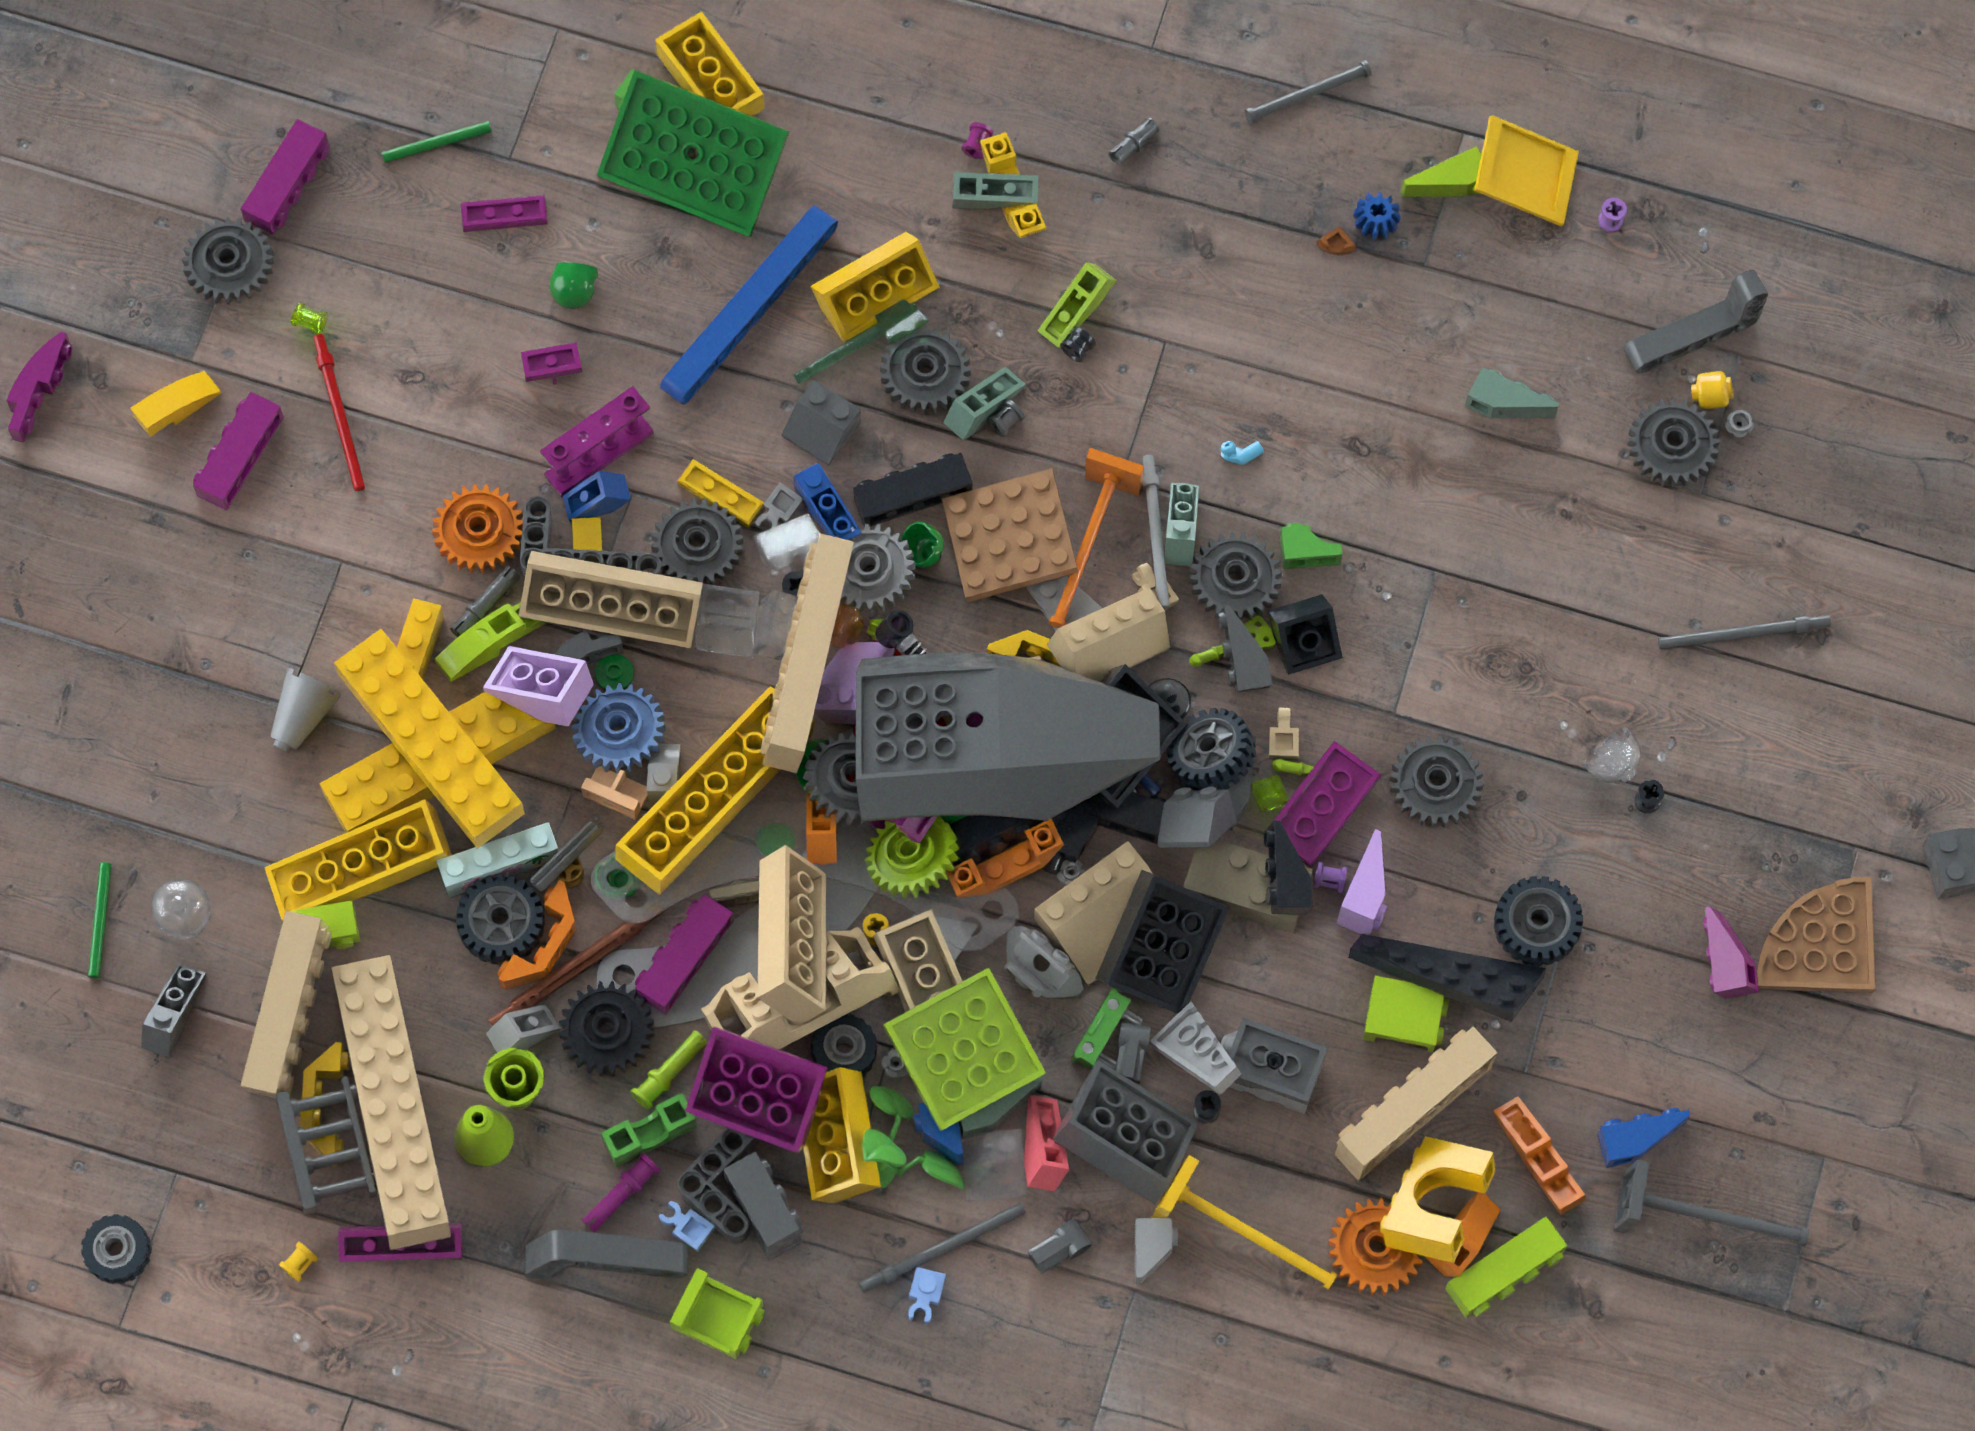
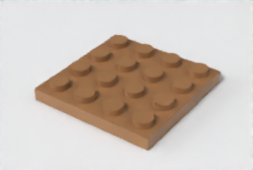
(1009, 535)

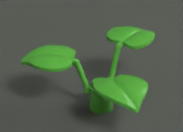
(890, 1157)

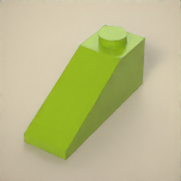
(1447, 179)
(1077, 303)

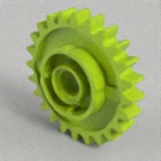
(899, 871)

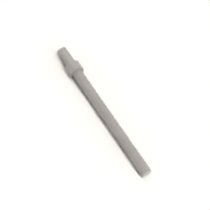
(1151, 485)

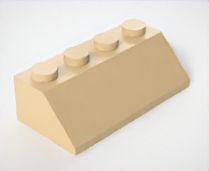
(1113, 636)

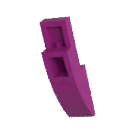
(39, 375)

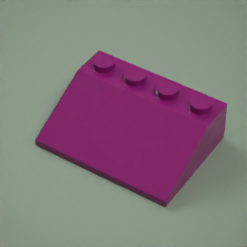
(756, 1090)

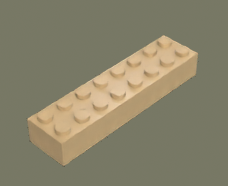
(806, 653)

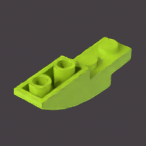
(484, 641)

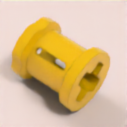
(879, 921)
(298, 1262)

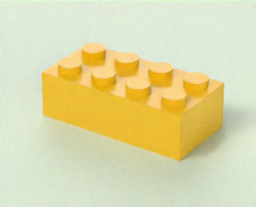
(707, 65)
(835, 1140)

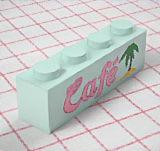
(503, 856)

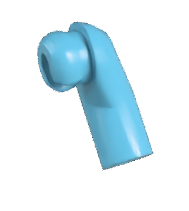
(1238, 455)

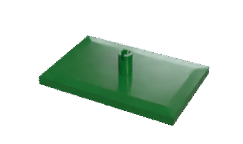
(657, 144)

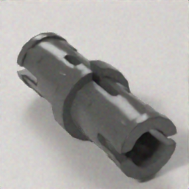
(1133, 141)

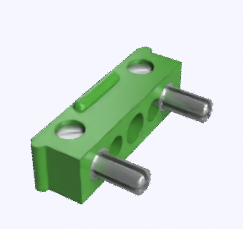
(1101, 1028)

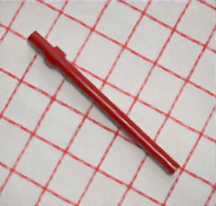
(325, 364)

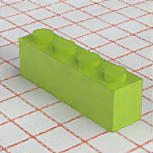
(1506, 1267)

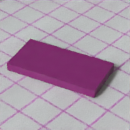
(1326, 801)

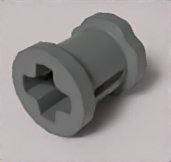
(1006, 418)

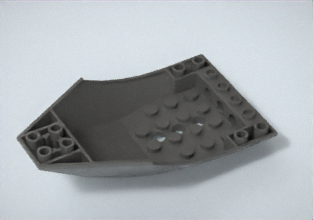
(1040, 747)

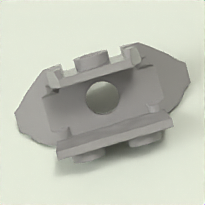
(1057, 981)

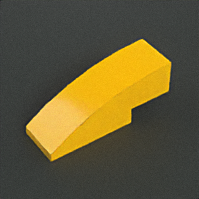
(174, 402)

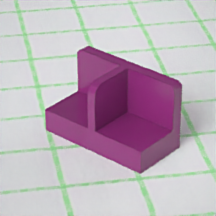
(551, 362)

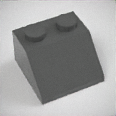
(822, 422)
(1195, 817)

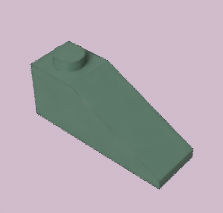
(993, 190)
(986, 399)

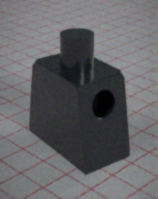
(1076, 834)

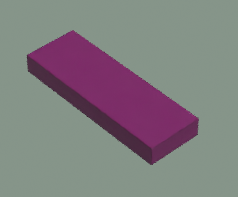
(504, 213)

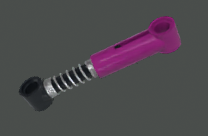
(897, 632)

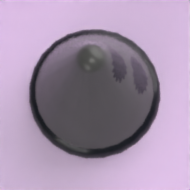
(1173, 694)

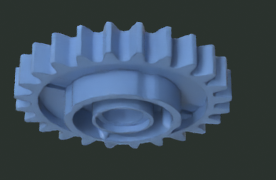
(624, 747)

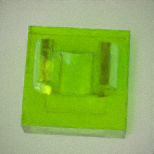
(1269, 793)

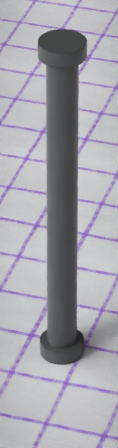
(1307, 92)

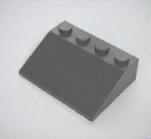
(1126, 1132)

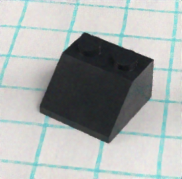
(1305, 633)

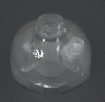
(1615, 758)
(180, 908)

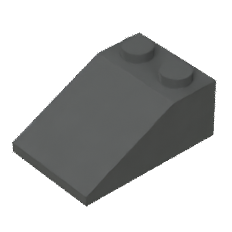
(1951, 861)

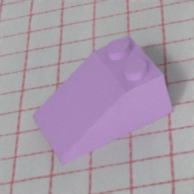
(541, 684)
(838, 685)
(1363, 903)

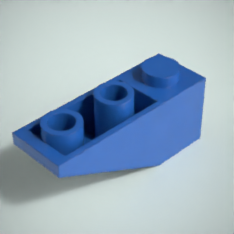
(825, 503)
(1631, 1140)

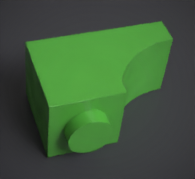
(1305, 550)

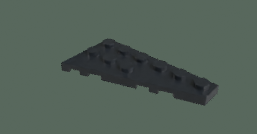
(1475, 980)

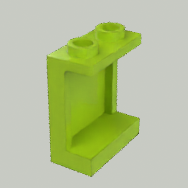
(1405, 1013)
(717, 1315)

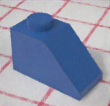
(597, 496)
(945, 1142)

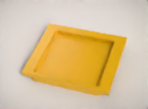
(1526, 170)

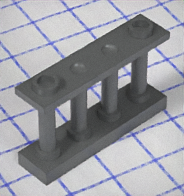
(297, 1137)

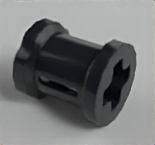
(1654, 802)
(1204, 1098)

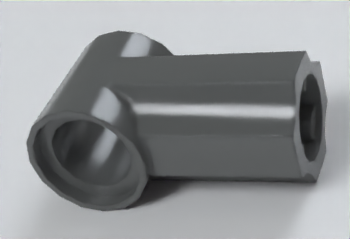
(1132, 1047)
(1066, 1243)

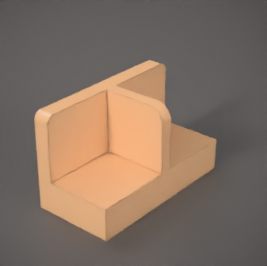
(615, 792)

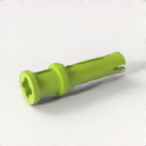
(660, 1079)

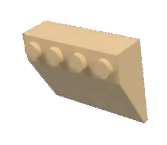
(1088, 909)

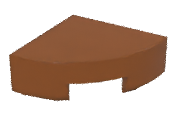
(1336, 242)

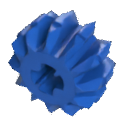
(1377, 215)

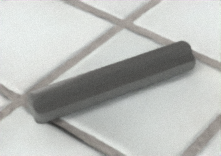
(565, 856)

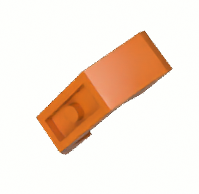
(1009, 865)
(519, 971)

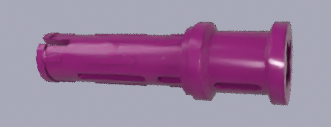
(630, 1182)

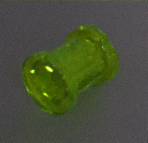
(309, 318)

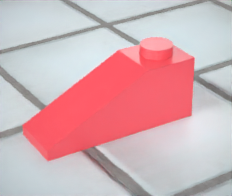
(1043, 1157)

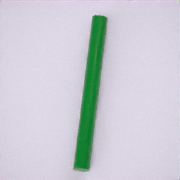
(436, 141)
(99, 920)

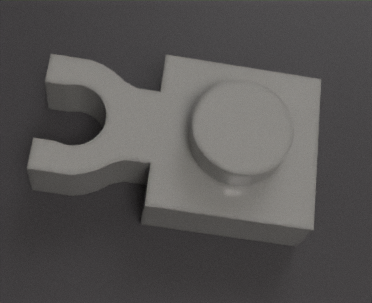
(779, 505)

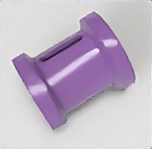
(1614, 214)
(1330, 877)

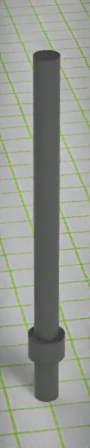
(1799, 624)
(890, 1273)

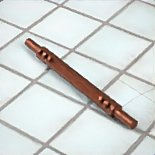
(572, 968)

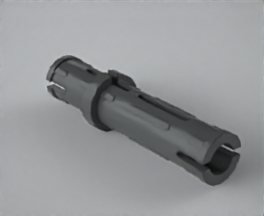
(487, 600)

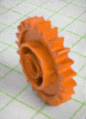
(484, 547)
(1359, 1261)

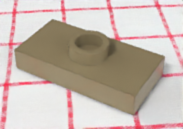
(737, 894)

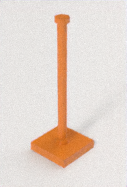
(1112, 473)

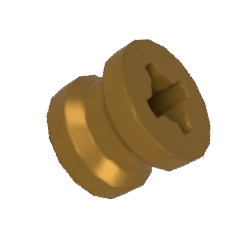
(574, 880)

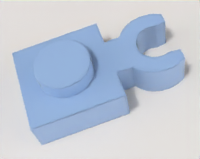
(689, 1228)
(927, 1290)

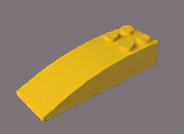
(361, 860)

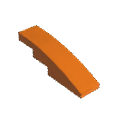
(1539, 1155)

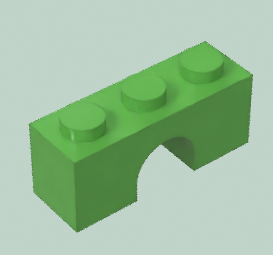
(665, 1124)

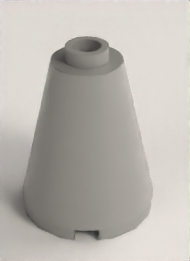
(300, 709)

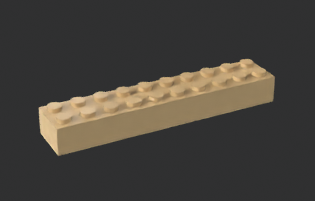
(390, 1102)

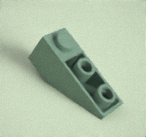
(1503, 398)
(1181, 524)
(996, 1113)

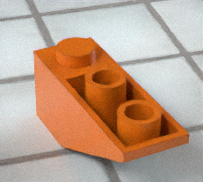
(1476, 1220)

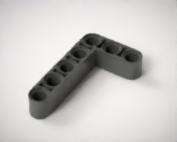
(1736, 313)
(542, 526)
(709, 1179)
(604, 1252)

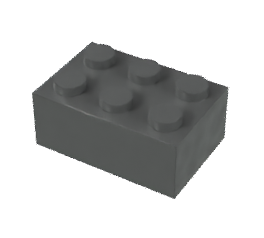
(764, 1205)

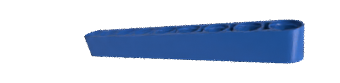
(749, 305)

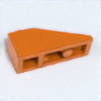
(820, 834)

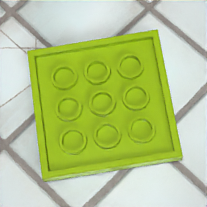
(964, 1049)

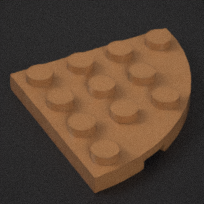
(1823, 942)

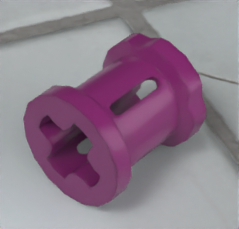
(979, 131)

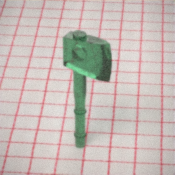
(894, 323)

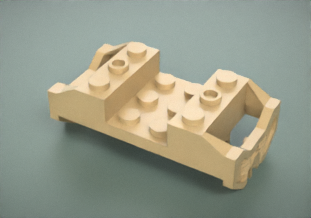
(845, 991)

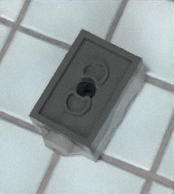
(1274, 1064)

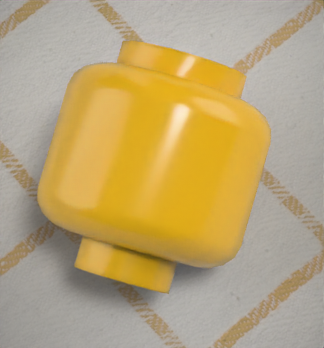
(1712, 390)

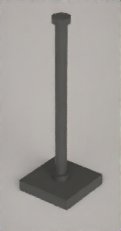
(1633, 1198)

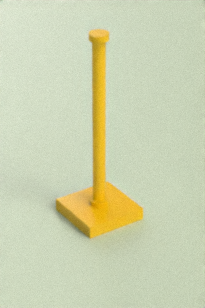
(1180, 1192)

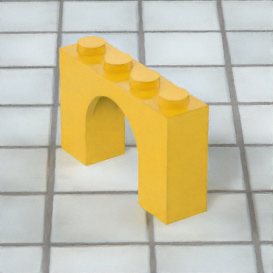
(1434, 1166)

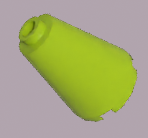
(514, 1078)
(483, 1136)

